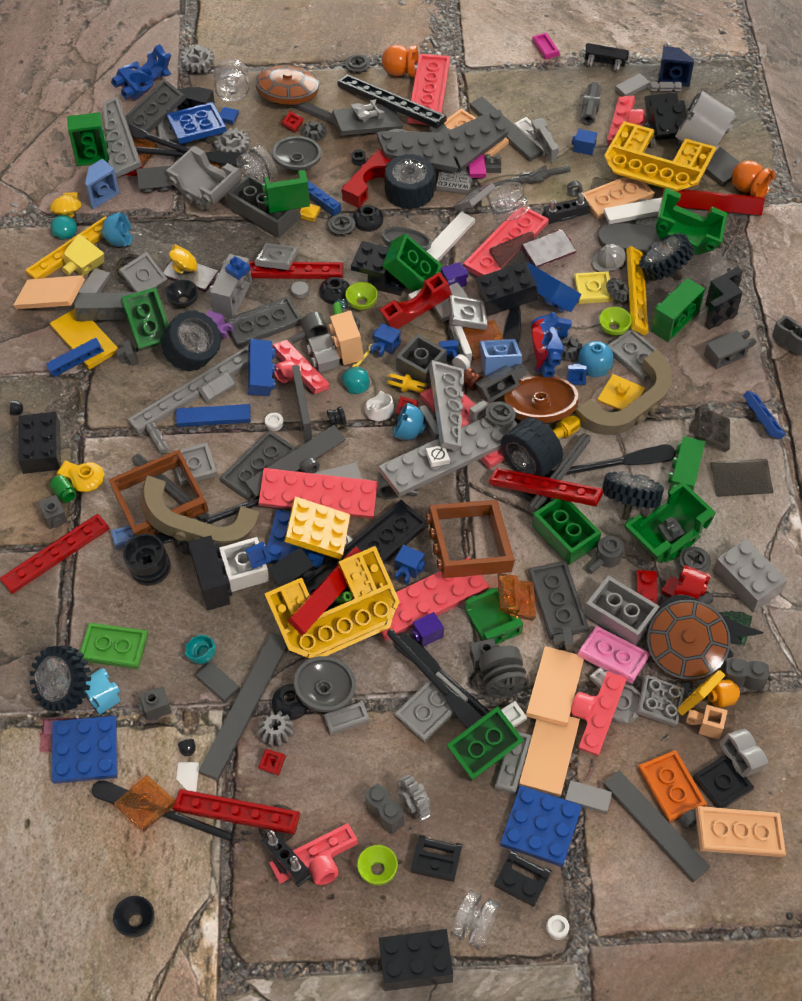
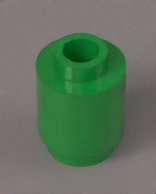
(62, 488)

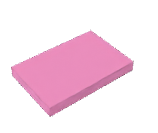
(614, 654)

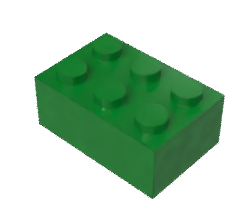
(87, 138)
(410, 262)
(677, 309)
(145, 318)
(566, 529)
(485, 743)

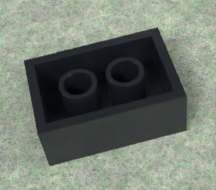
(507, 288)
(39, 442)
(210, 572)
(415, 960)

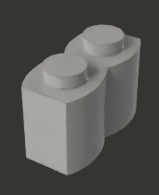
(323, 353)
(743, 752)

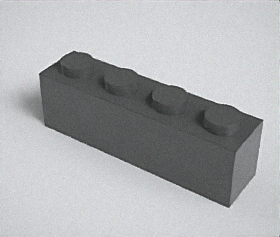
(99, 306)

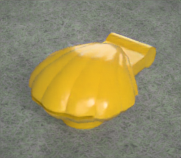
(66, 204)
(182, 260)
(84, 477)

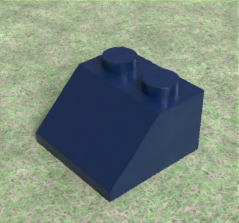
(675, 66)

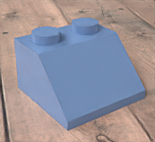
(101, 183)
(499, 353)

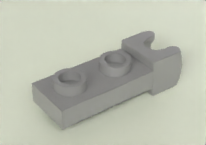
(545, 138)

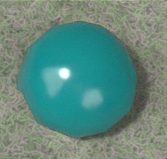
(63, 227)
(355, 380)
(200, 649)

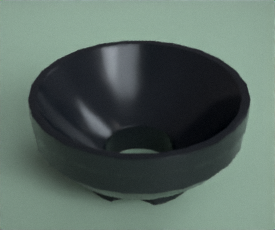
(368, 222)
(180, 289)
(331, 294)
(294, 709)
(129, 907)

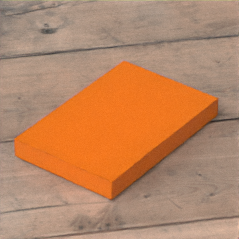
(671, 785)

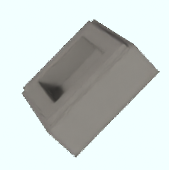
(477, 411)

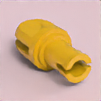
(407, 384)
(567, 427)

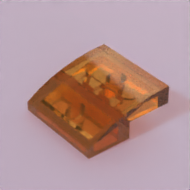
(474, 337)
(516, 597)

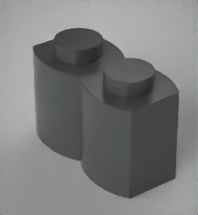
(788, 333)
(746, 674)
(381, 806)

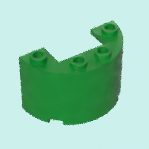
(703, 232)
(683, 506)

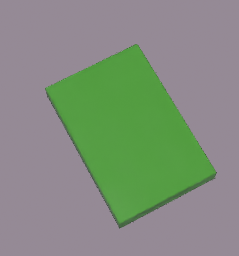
(114, 645)

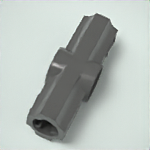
(591, 103)

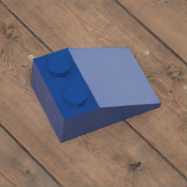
(554, 290)

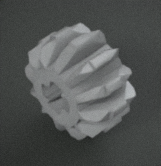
(275, 736)

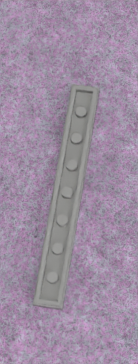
(187, 392)

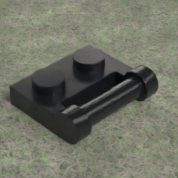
(435, 864)
(519, 885)

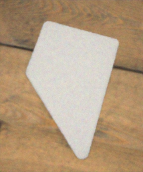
(188, 775)

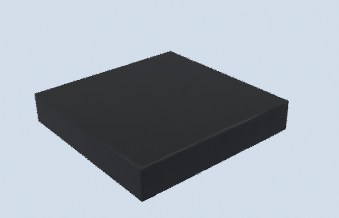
(722, 782)

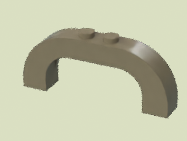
(613, 423)
(189, 529)

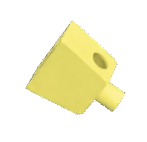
(82, 257)

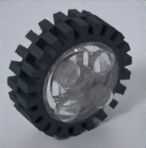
(667, 257)
(632, 491)
(60, 678)

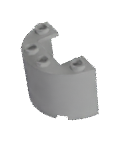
(706, 120)
(200, 180)

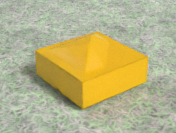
(310, 213)

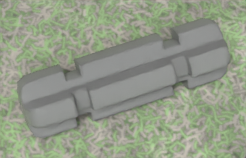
(666, 86)
(157, 437)

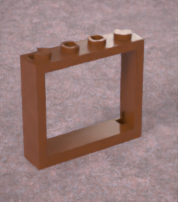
(153, 468)
(470, 567)

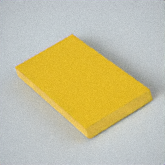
(79, 332)

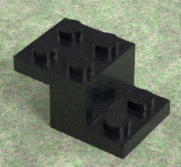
(665, 113)
(370, 261)
(723, 298)

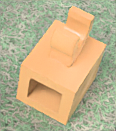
(710, 722)

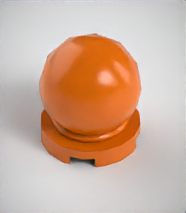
(399, 60)
(751, 178)

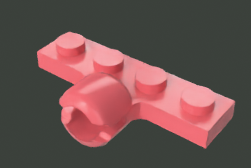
(625, 112)
(291, 357)
(598, 712)
(319, 855)

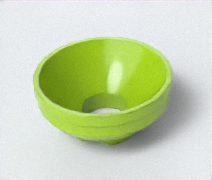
(359, 291)
(615, 316)
(377, 855)

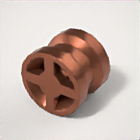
(471, 378)

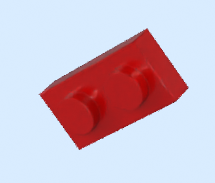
(647, 584)

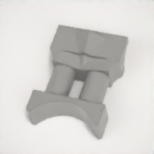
(361, 111)

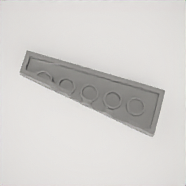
(121, 147)
(447, 397)

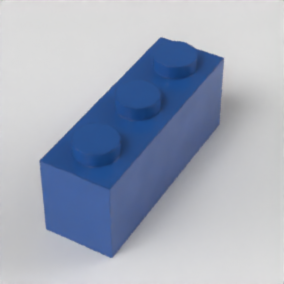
(260, 367)

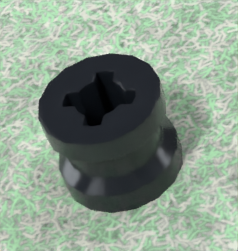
(336, 416)

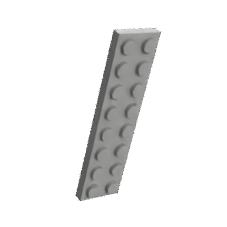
(414, 470)

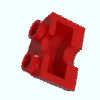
(692, 582)

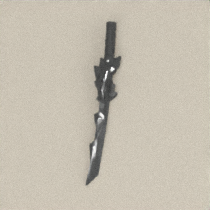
(537, 176)

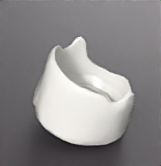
(379, 407)

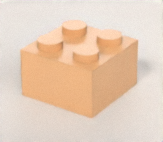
(346, 338)

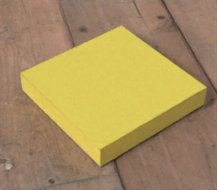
(593, 287)

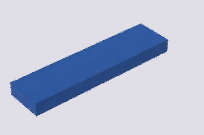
(213, 415)

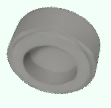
(299, 289)

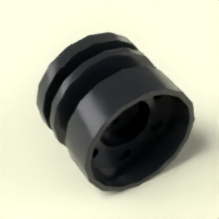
(146, 559)

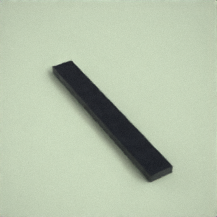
(392, 101)

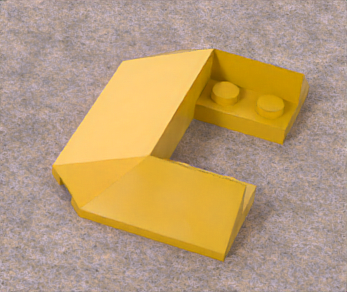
(628, 159)
(346, 624)

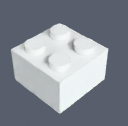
(238, 567)

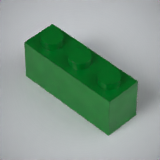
(687, 463)

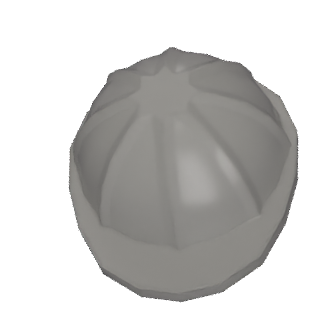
(609, 258)

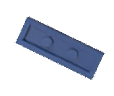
(763, 415)

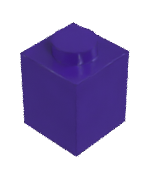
(455, 273)
(427, 629)

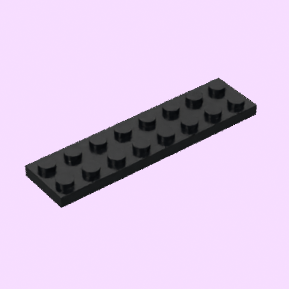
(387, 533)

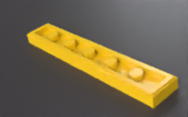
(56, 258)
(637, 292)

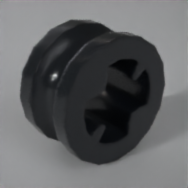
(358, 157)

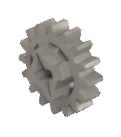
(197, 58)
(232, 141)
(414, 797)

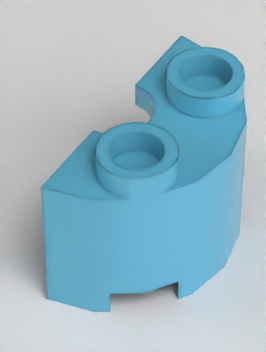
(102, 692)

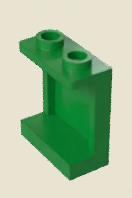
(286, 194)
(489, 620)

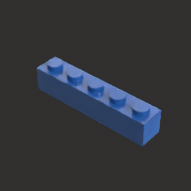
(323, 200)
(74, 357)

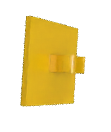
(620, 392)

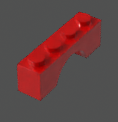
(356, 190)
(434, 291)

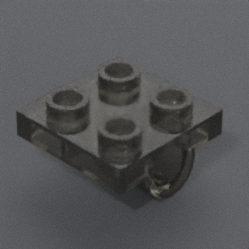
(711, 428)

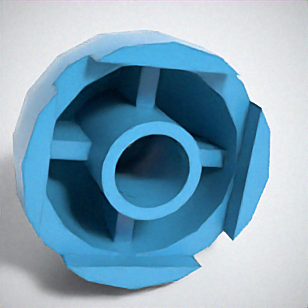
(116, 230)
(597, 358)
(409, 423)

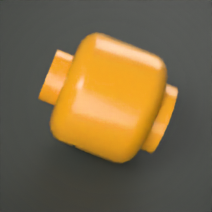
(724, 694)

